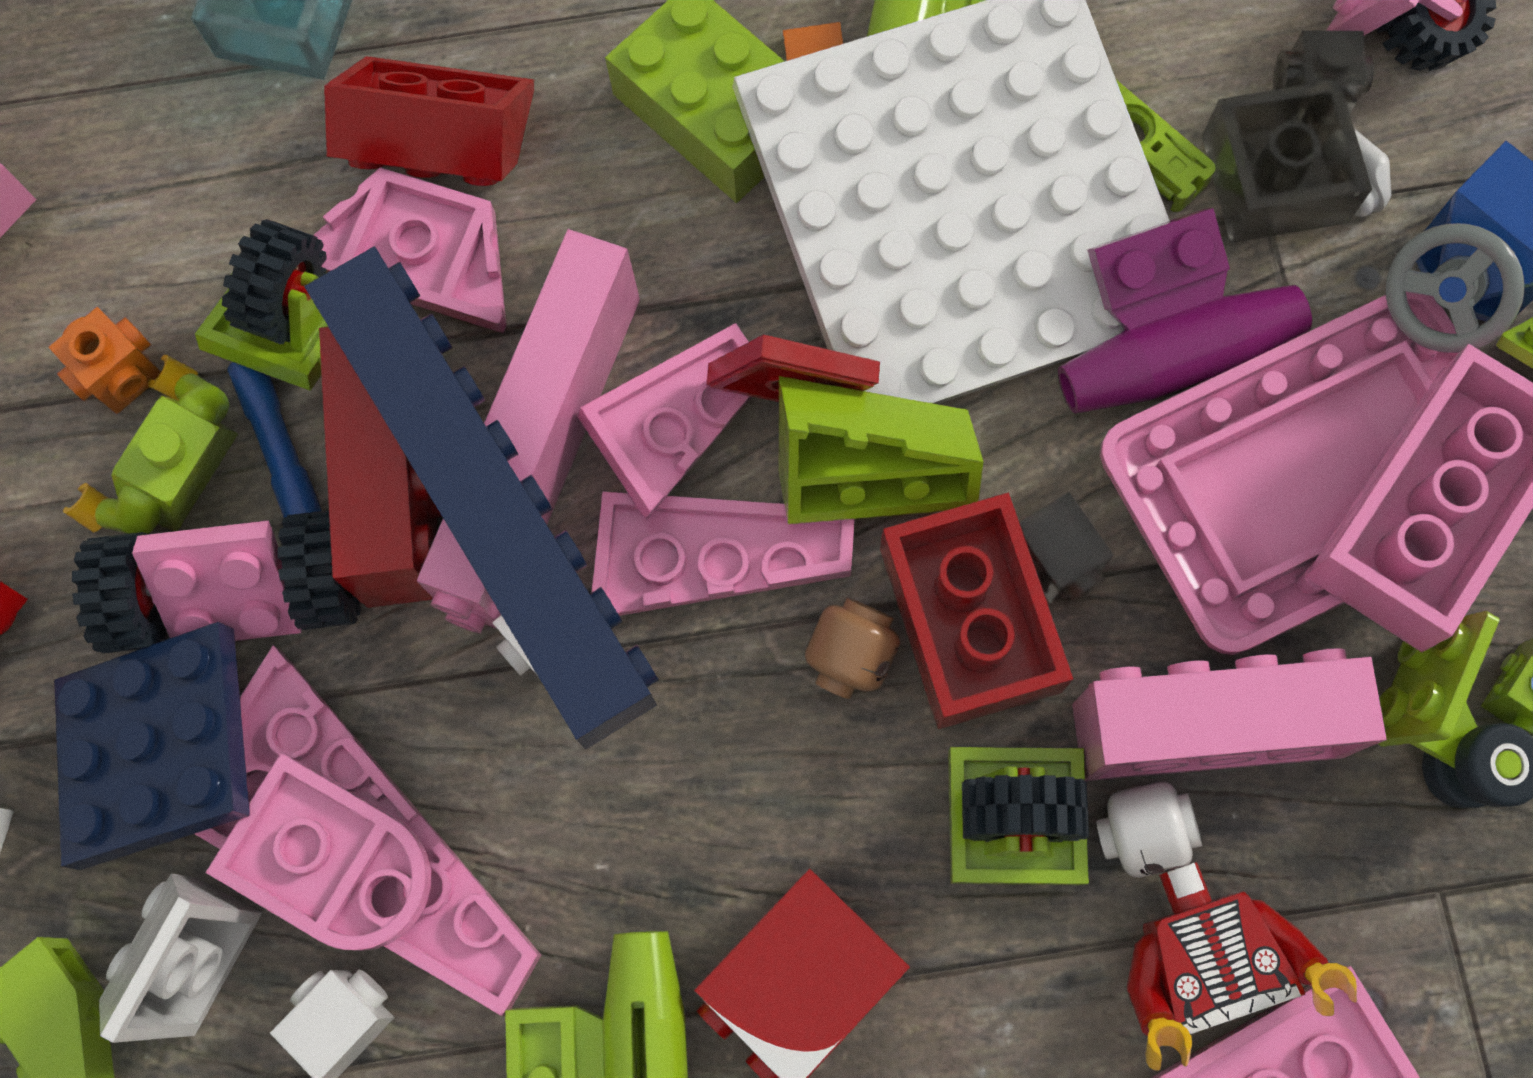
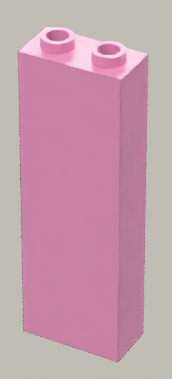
(552, 374)

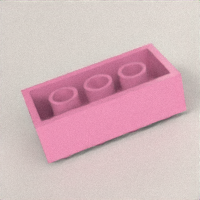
(1438, 504)
(1228, 716)

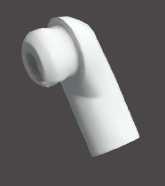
(1378, 171)

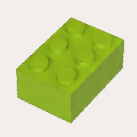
(680, 81)

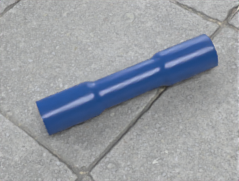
(262, 409)

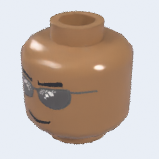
(851, 648)

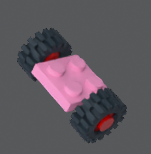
(210, 575)

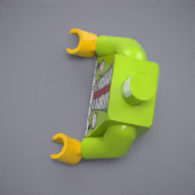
(166, 458)

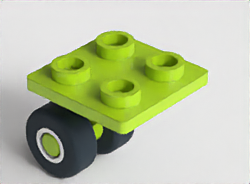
(1429, 710)

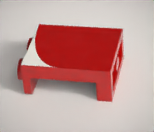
(799, 981)

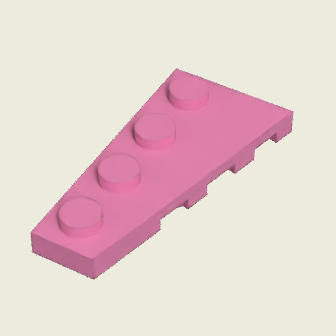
(710, 551)

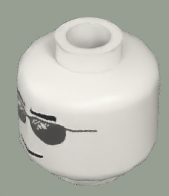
(1149, 829)

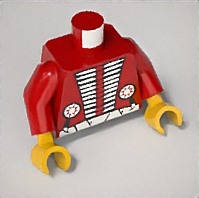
(1220, 964)

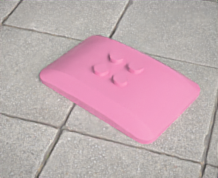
(1264, 463)

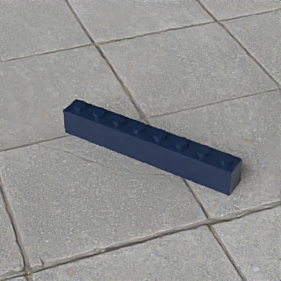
(482, 499)

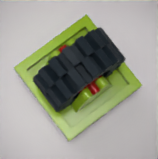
(267, 312)
(1018, 816)

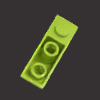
(53, 1013)

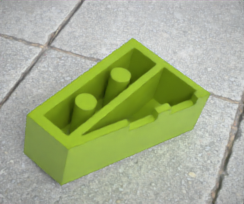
(871, 454)

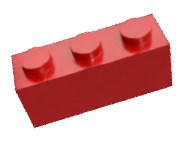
(427, 119)

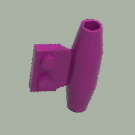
(1177, 323)

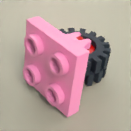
(1423, 30)

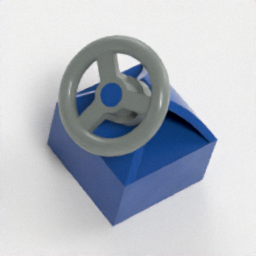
(1472, 257)

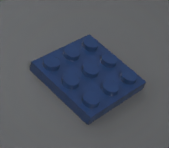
(150, 747)

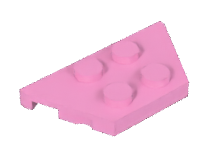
(437, 236)

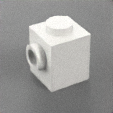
(333, 1021)

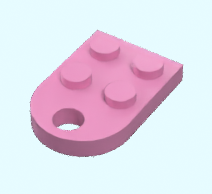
(319, 855)

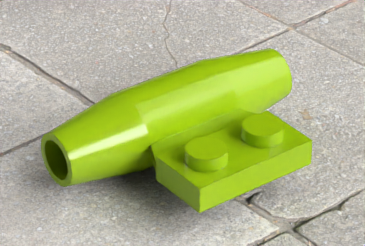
(639, 1029)

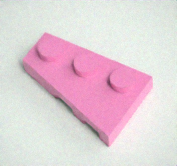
(663, 420)

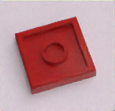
(759, 363)

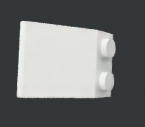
(175, 962)

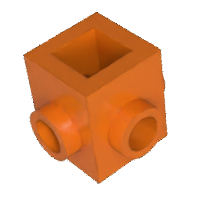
(104, 360)

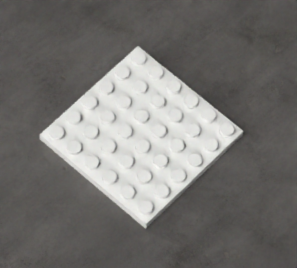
(954, 190)

